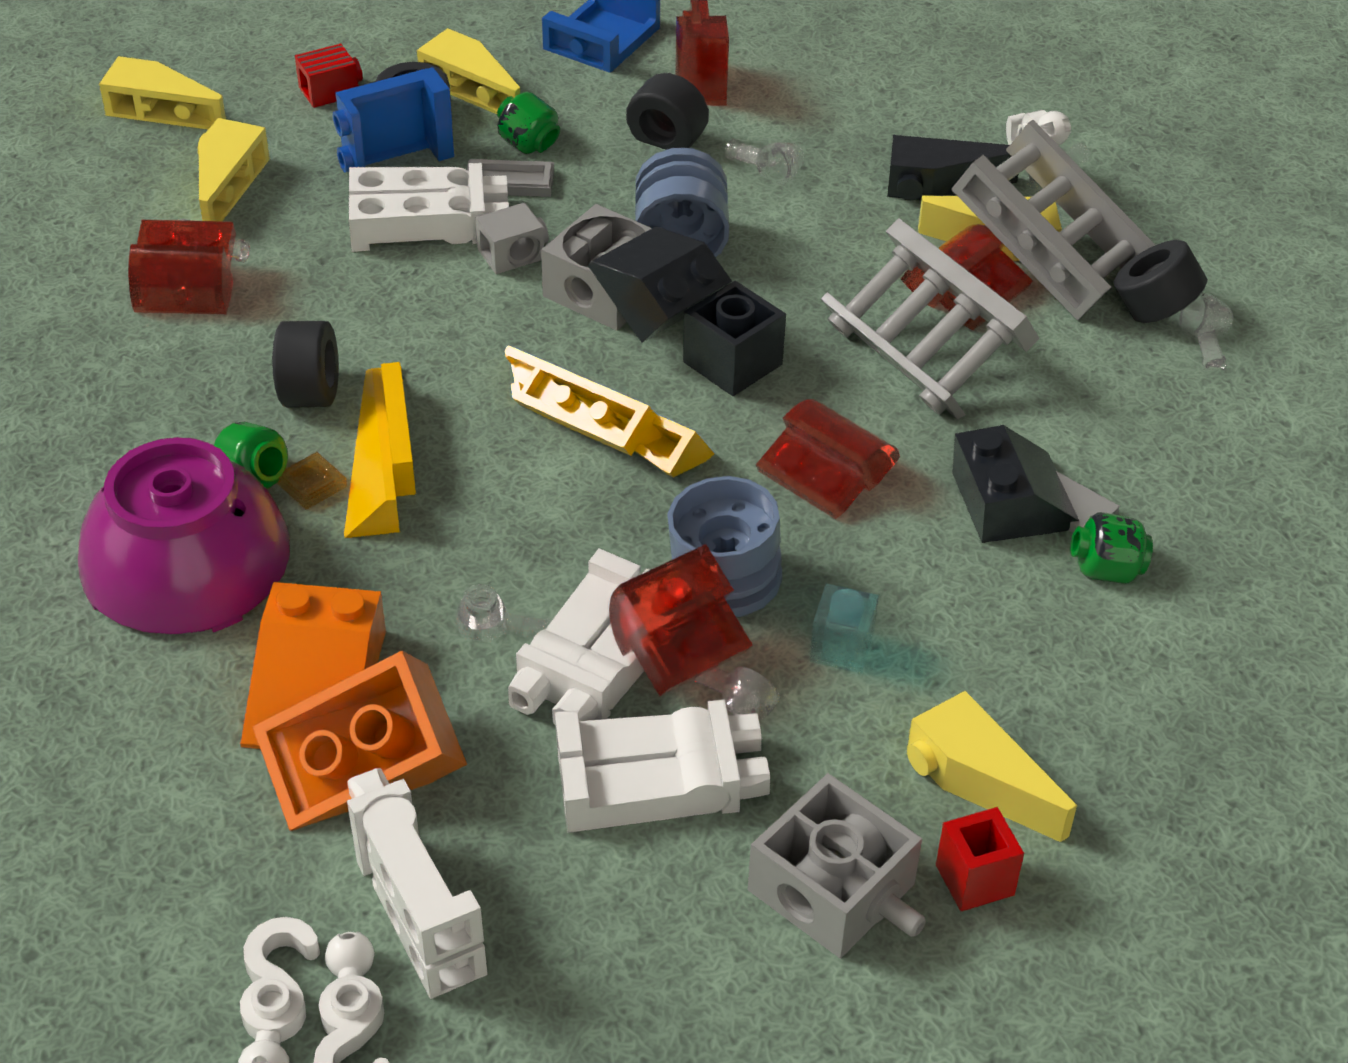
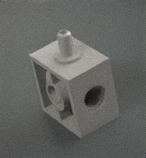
(565, 262)
(837, 867)

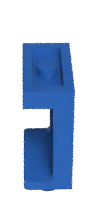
(601, 31)
(394, 119)

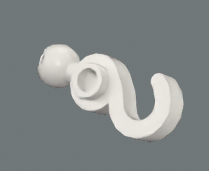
(1052, 122)
(273, 1003)
(351, 1004)

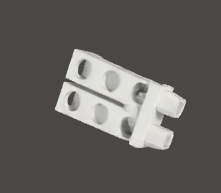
(420, 203)
(577, 655)
(657, 766)
(435, 928)

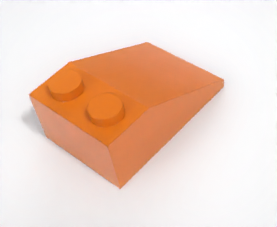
(308, 644)
(369, 721)

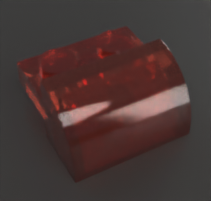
(703, 51)
(982, 256)
(182, 267)
(826, 457)
(678, 620)

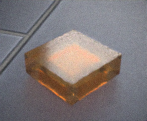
(312, 480)

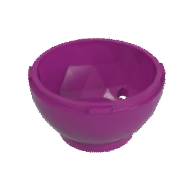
(166, 541)

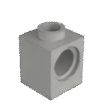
(510, 237)

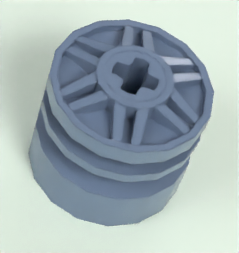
(685, 195)
(741, 531)

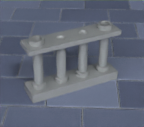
(1032, 238)
(939, 276)

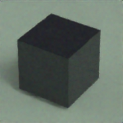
(734, 337)

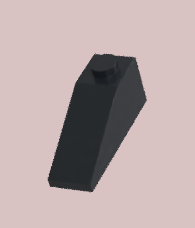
(935, 165)

